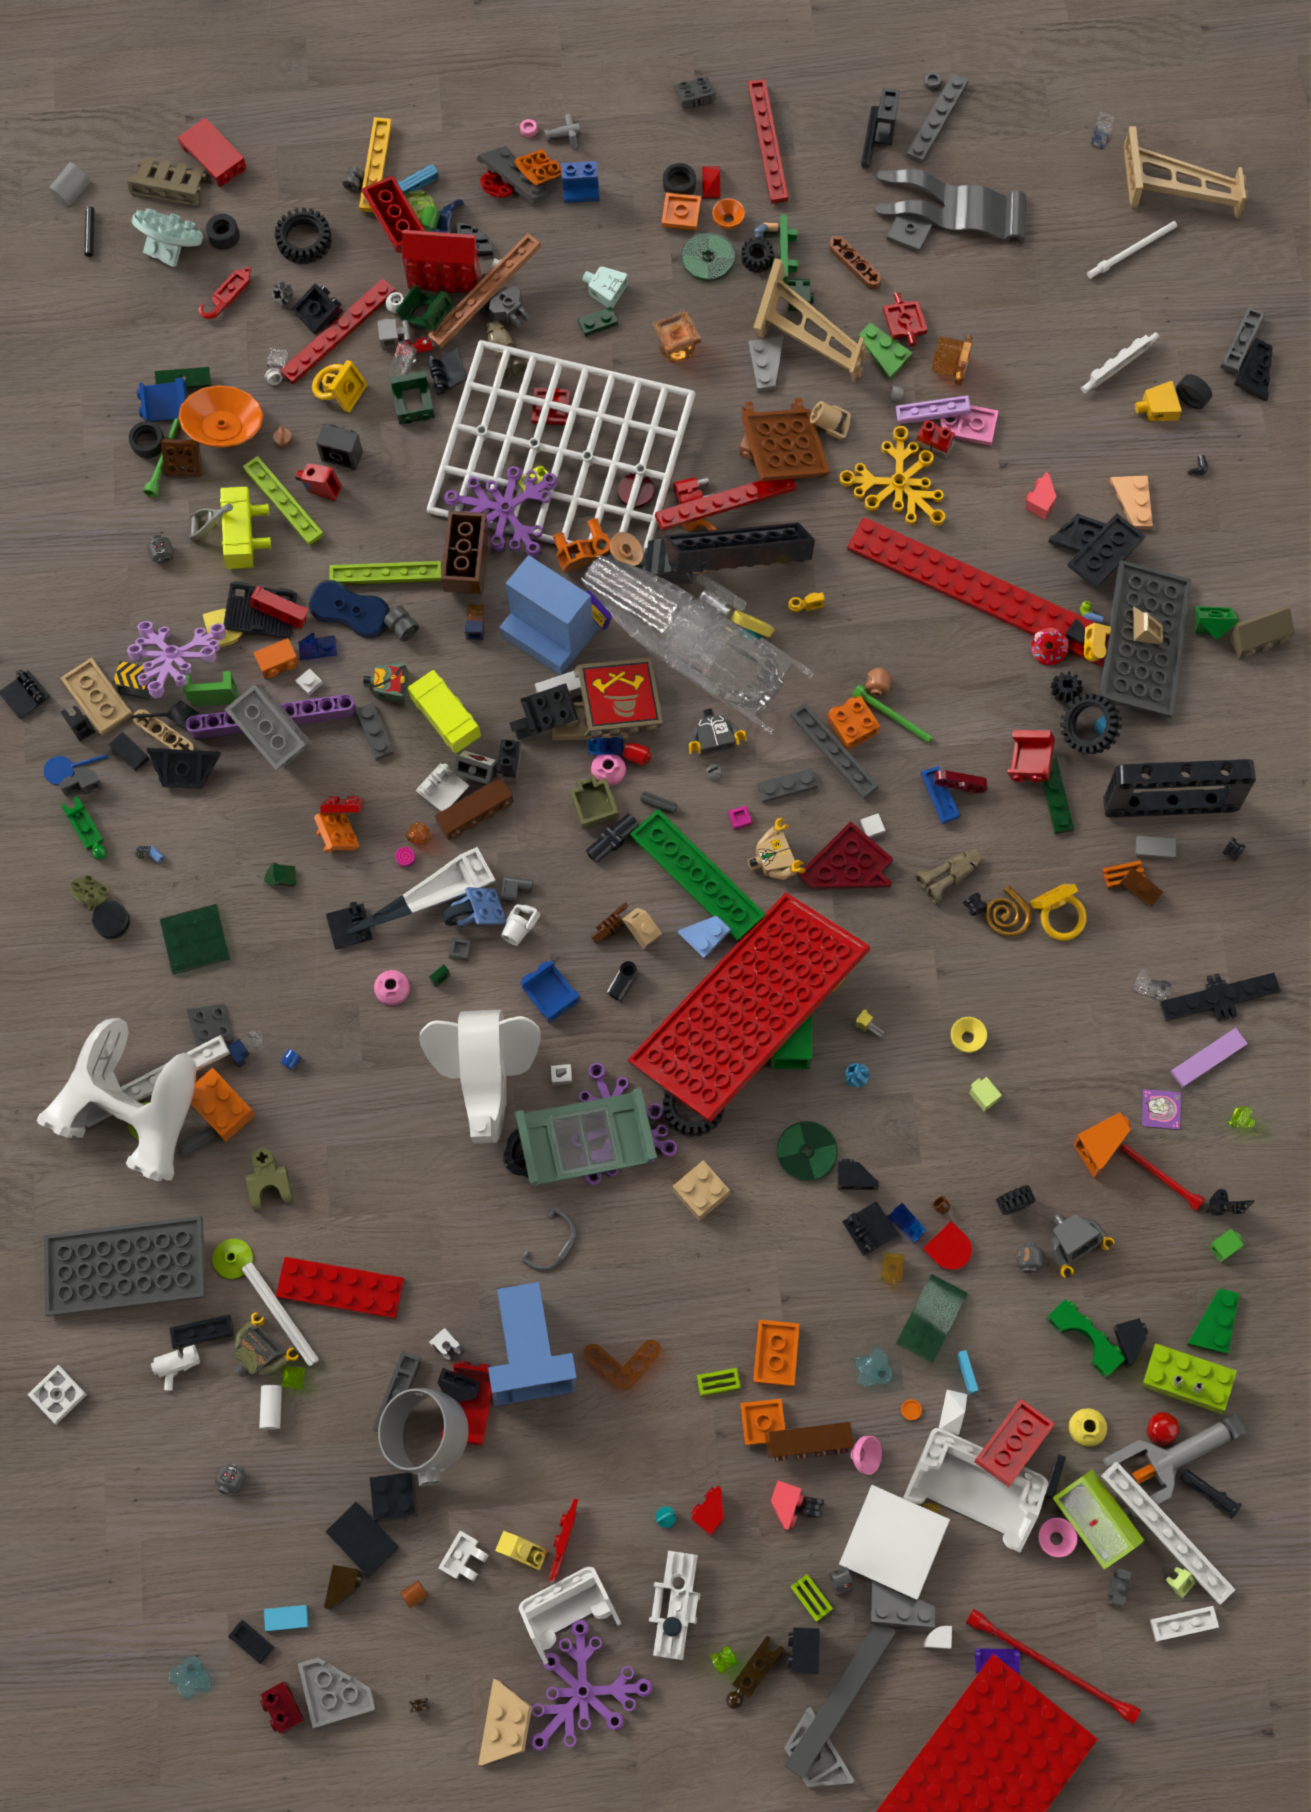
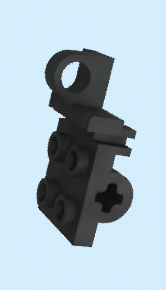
(545, 711)

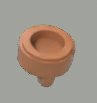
(282, 437)

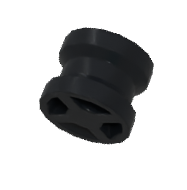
(1234, 849)
(975, 904)
(812, 1507)

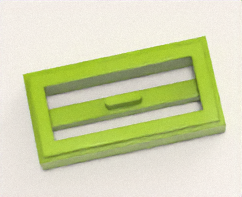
(712, 1383)
(822, 1612)

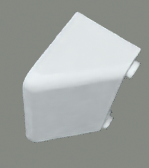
(954, 1480)

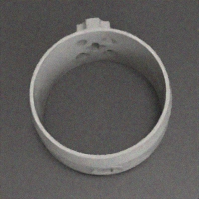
(452, 1444)

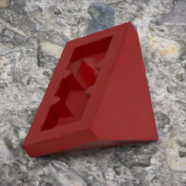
(711, 181)

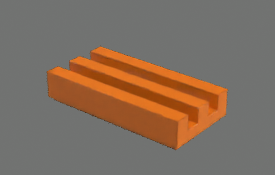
(1121, 874)

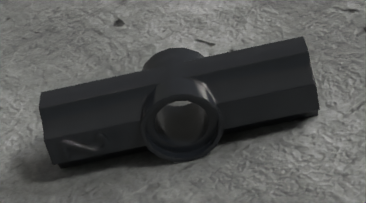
(612, 838)

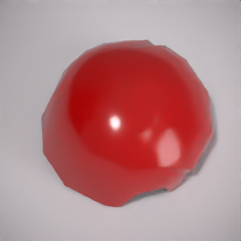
(1162, 1429)

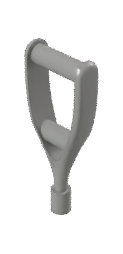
(213, 517)

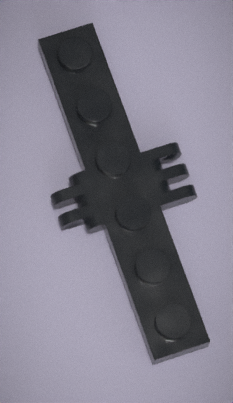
(1220, 997)

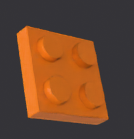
(681, 211)
(760, 1418)

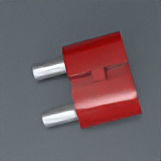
(688, 489)

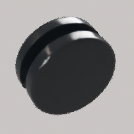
(110, 919)

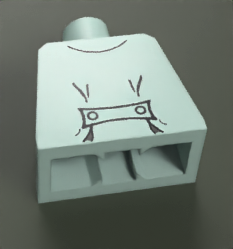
(606, 285)

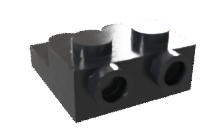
(317, 308)

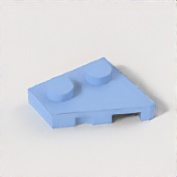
(705, 935)

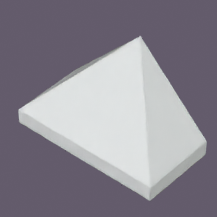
(953, 1412)

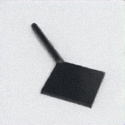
(178, 713)

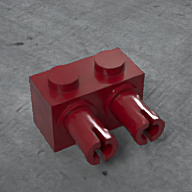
(282, 1708)

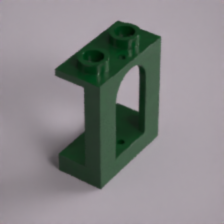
(438, 309)
(409, 382)

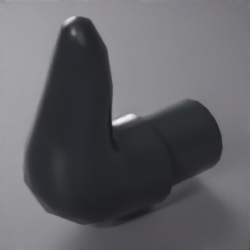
(1203, 466)

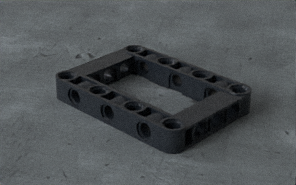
(1168, 775)

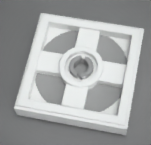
(57, 1394)

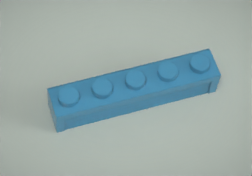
(419, 179)

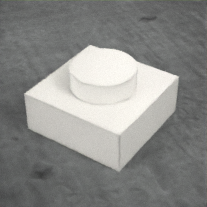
(309, 681)

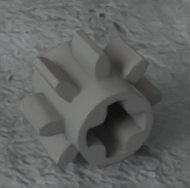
(282, 293)

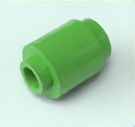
(430, 218)

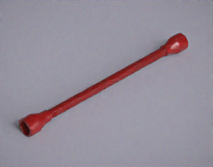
(1126, 1710)

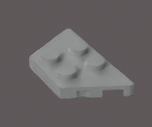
(827, 1766)

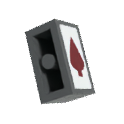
(475, 766)

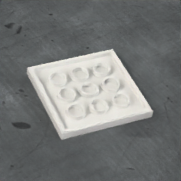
(894, 1542)

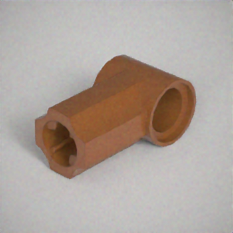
(414, 1594)

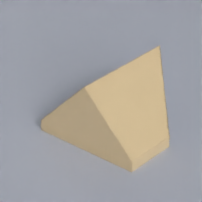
(1146, 628)

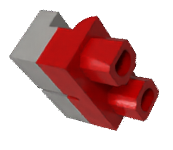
(935, 438)

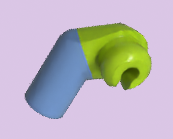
(1087, 613)

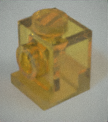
(896, 1260)

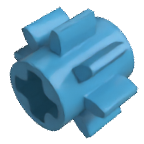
(857, 1075)

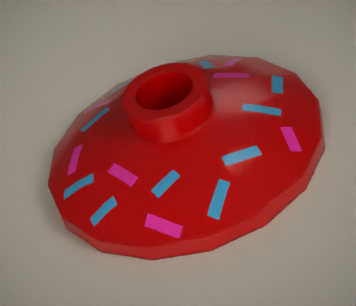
(1053, 655)

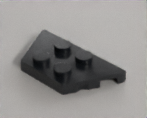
(1076, 533)
(183, 767)

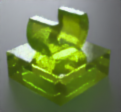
(1242, 1118)
(293, 1377)

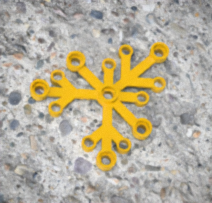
(914, 496)

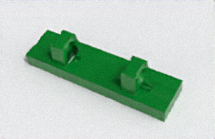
(786, 236)

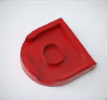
(949, 1248)

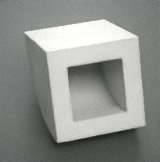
(939, 1638)

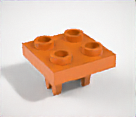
(336, 832)

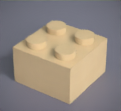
(701, 1190)

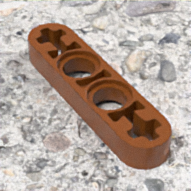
(856, 261)

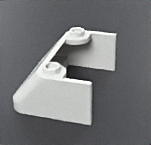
(563, 1605)

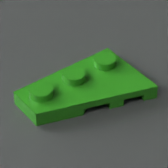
(887, 352)

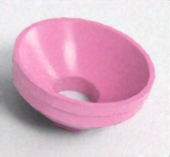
(612, 775)
(393, 996)
(870, 1455)
(1068, 1534)

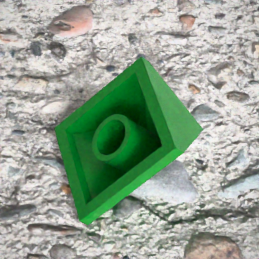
(1214, 620)

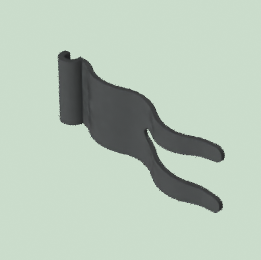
(965, 205)

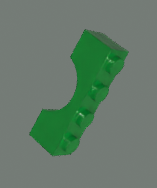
(1105, 1356)

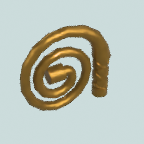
(1005, 916)

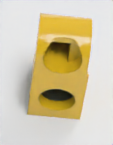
(1095, 641)

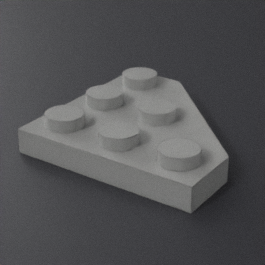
(332, 1693)

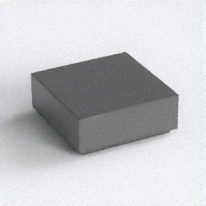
(460, 949)

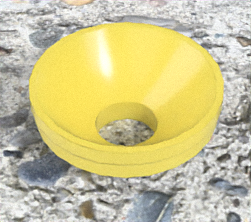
(972, 1026)
(1080, 1435)

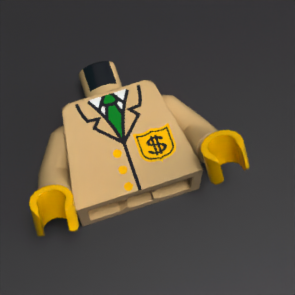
(775, 854)

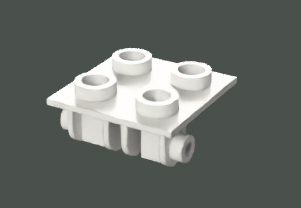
(442, 787)

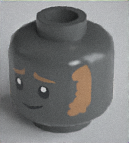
(1030, 1257)

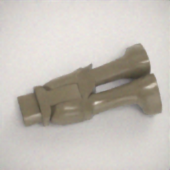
(498, 335)
(958, 867)

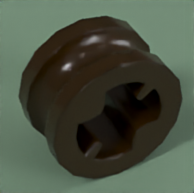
(419, 1705)

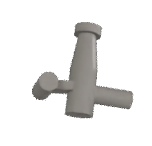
(564, 131)

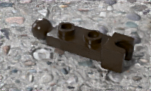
(753, 1673)

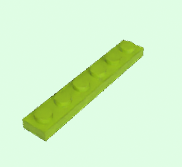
(283, 501)
(386, 572)

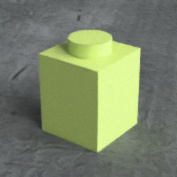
(984, 1093)

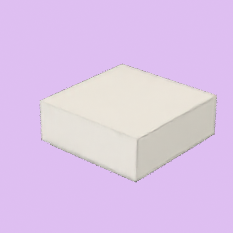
(872, 825)

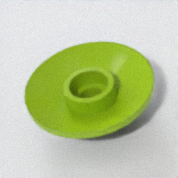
(233, 1268)

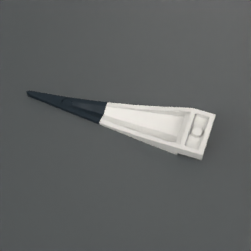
(442, 886)

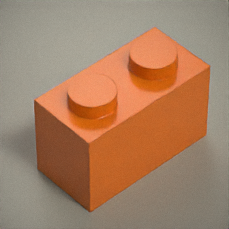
(276, 658)

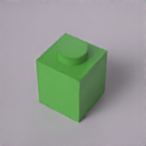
(1226, 1245)

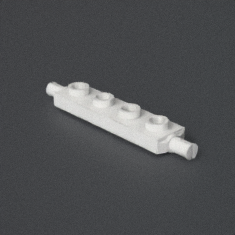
(1123, 358)

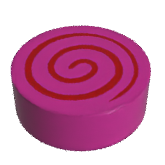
(405, 857)

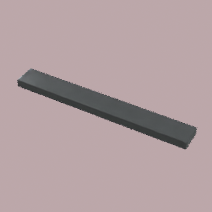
(839, 1699)

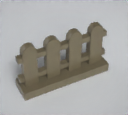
(166, 190)

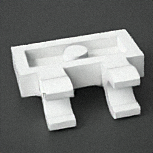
(459, 1554)

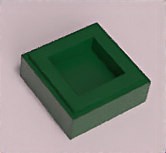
(439, 975)

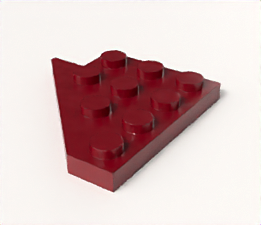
(848, 862)

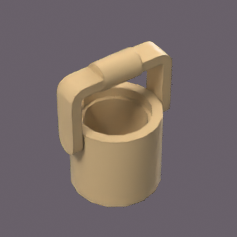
(829, 418)

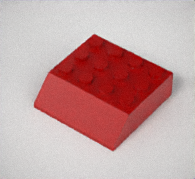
(440, 261)

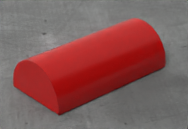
(391, 210)

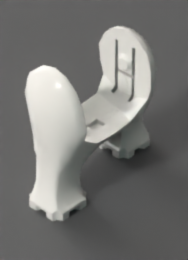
(96, 1085)

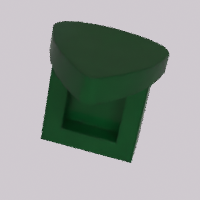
(280, 875)

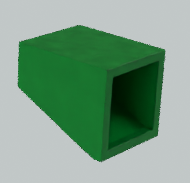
(797, 1050)

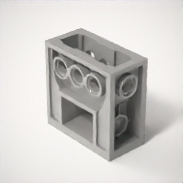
(268, 726)

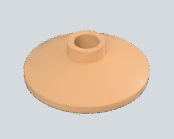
(626, 548)

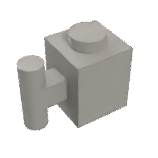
(390, 334)

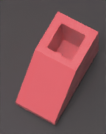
(1042, 498)
(784, 1502)

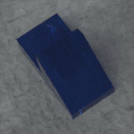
(314, 647)

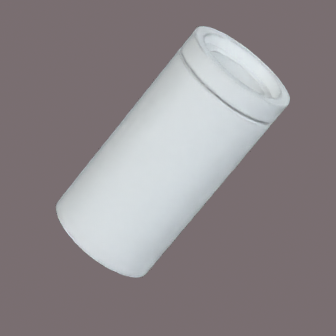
(270, 1407)

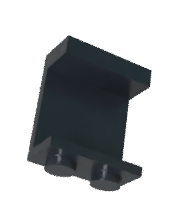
(887, 116)

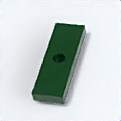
(194, 376)

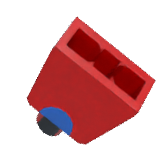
(320, 481)

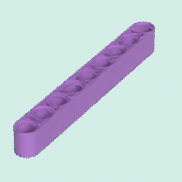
(299, 716)

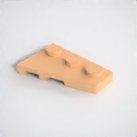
(1135, 498)

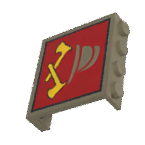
(619, 697)

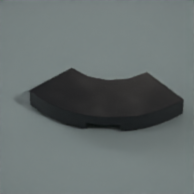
(483, 242)

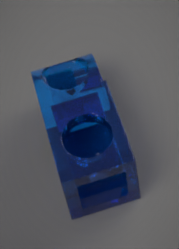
(605, 745)
(906, 1222)

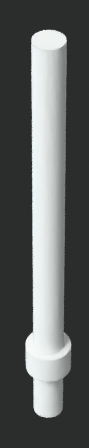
(1105, 265)

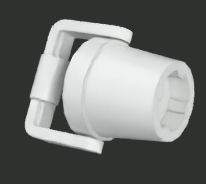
(518, 927)

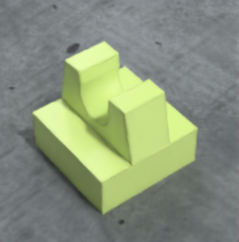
(1182, 1583)

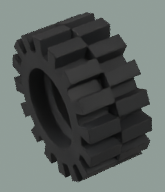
(757, 245)
(1015, 1200)

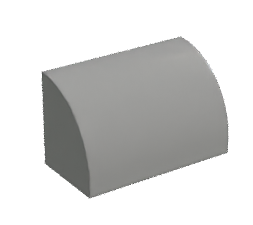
(69, 184)

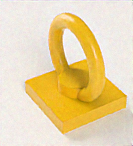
(346, 386)
(1055, 899)

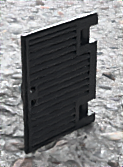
(243, 618)

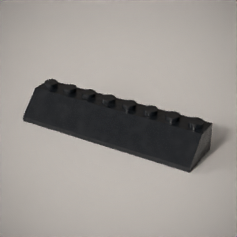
(738, 547)

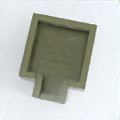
(593, 802)

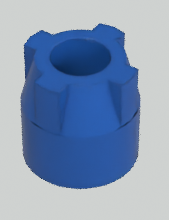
(290, 1059)

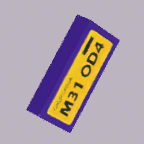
(601, 615)

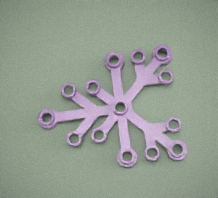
(172, 654)

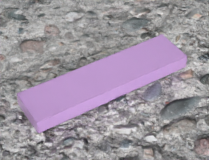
(933, 410)
(1209, 1057)

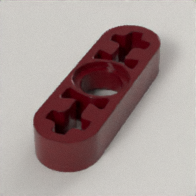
(960, 781)

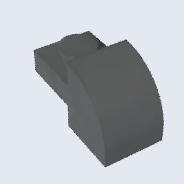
(84, 779)

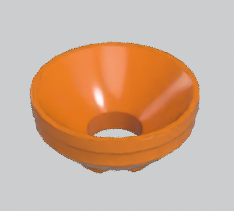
(731, 208)

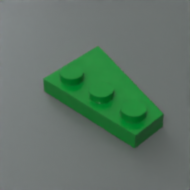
(1217, 1323)

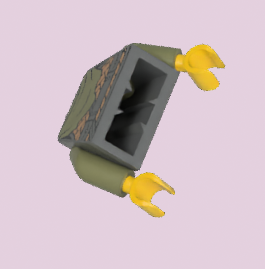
(258, 1351)

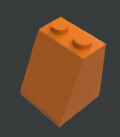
(1101, 1141)

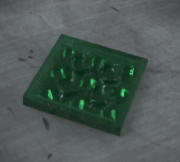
(194, 939)

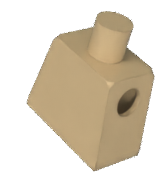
(642, 927)

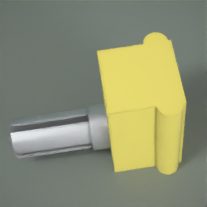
(864, 1022)

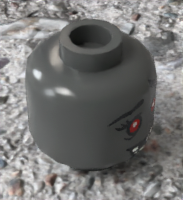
(160, 549)
(230, 1478)

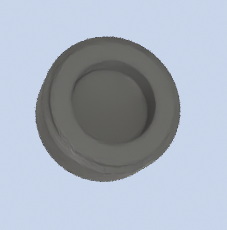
(932, 81)

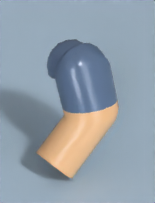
(765, 227)

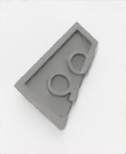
(765, 361)

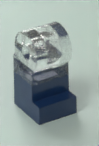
(245, 1046)

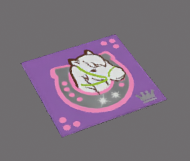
(1161, 1109)

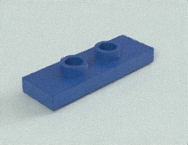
(940, 797)

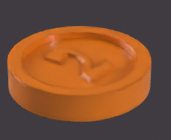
(911, 1410)

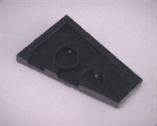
(1255, 370)

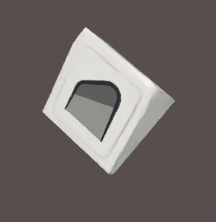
(561, 1074)

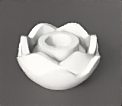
(392, 298)

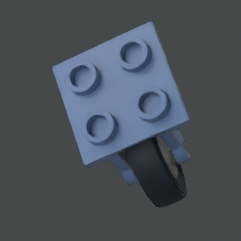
(479, 906)

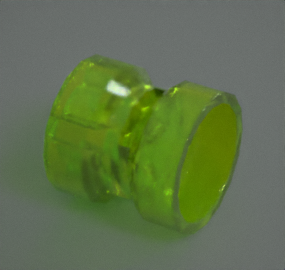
(723, 1659)

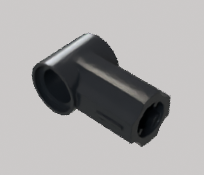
(622, 982)

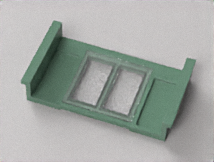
(586, 1138)

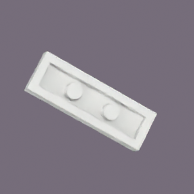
(1184, 1623)

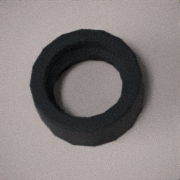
(679, 169)
(1194, 391)
(143, 427)

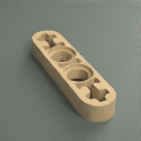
(163, 734)

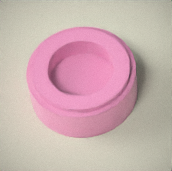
(528, 128)

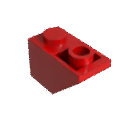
(710, 1513)

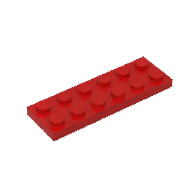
(340, 1287)

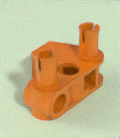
(587, 548)

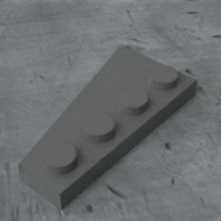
(502, 162)

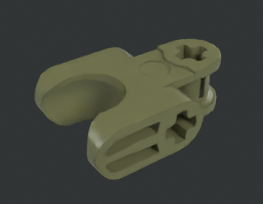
(267, 1177)

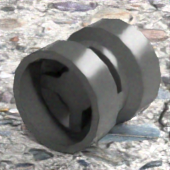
(353, 179)

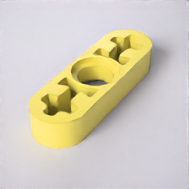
(752, 623)

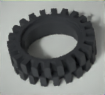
(306, 253)
(1111, 729)
(683, 1125)

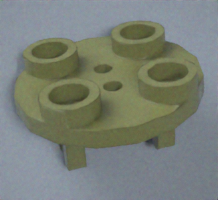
(88, 891)

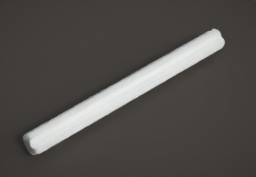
(280, 1314)

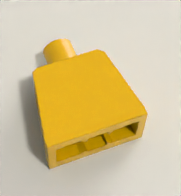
(1160, 403)

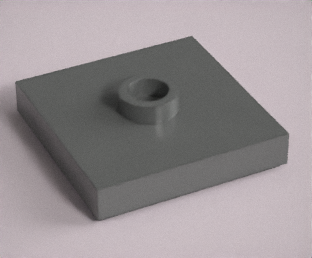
(909, 231)

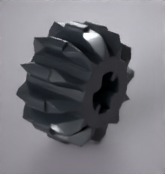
(1061, 682)

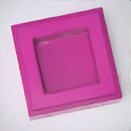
(740, 817)

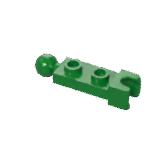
(85, 829)

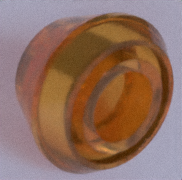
(418, 833)

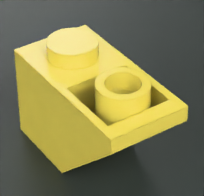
(521, 1550)

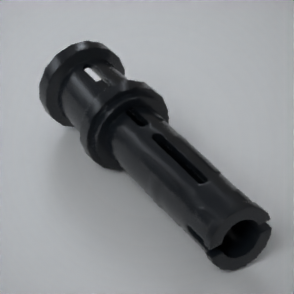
(1219, 1499)

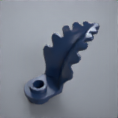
(446, 216)

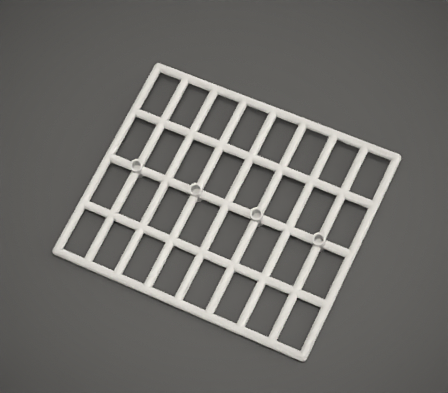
(561, 451)

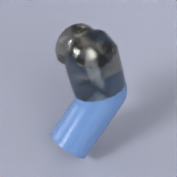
(151, 851)

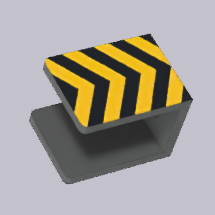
(127, 681)

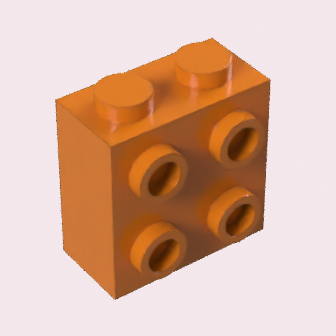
(853, 722)

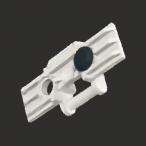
(682, 1606)

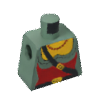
(389, 682)

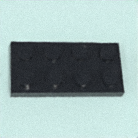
(1106, 550)

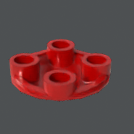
(494, 186)

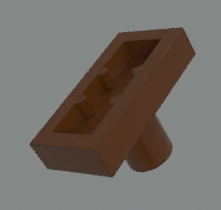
(1141, 887)

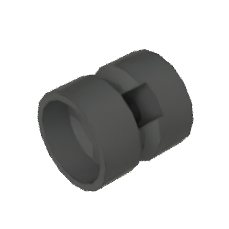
(404, 626)

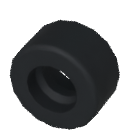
(226, 240)

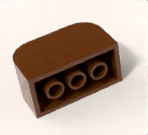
(465, 553)

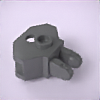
(508, 307)

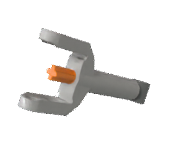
(1165, 1463)

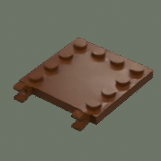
(784, 443)

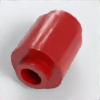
(637, 753)

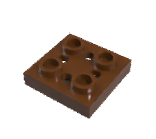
(181, 452)

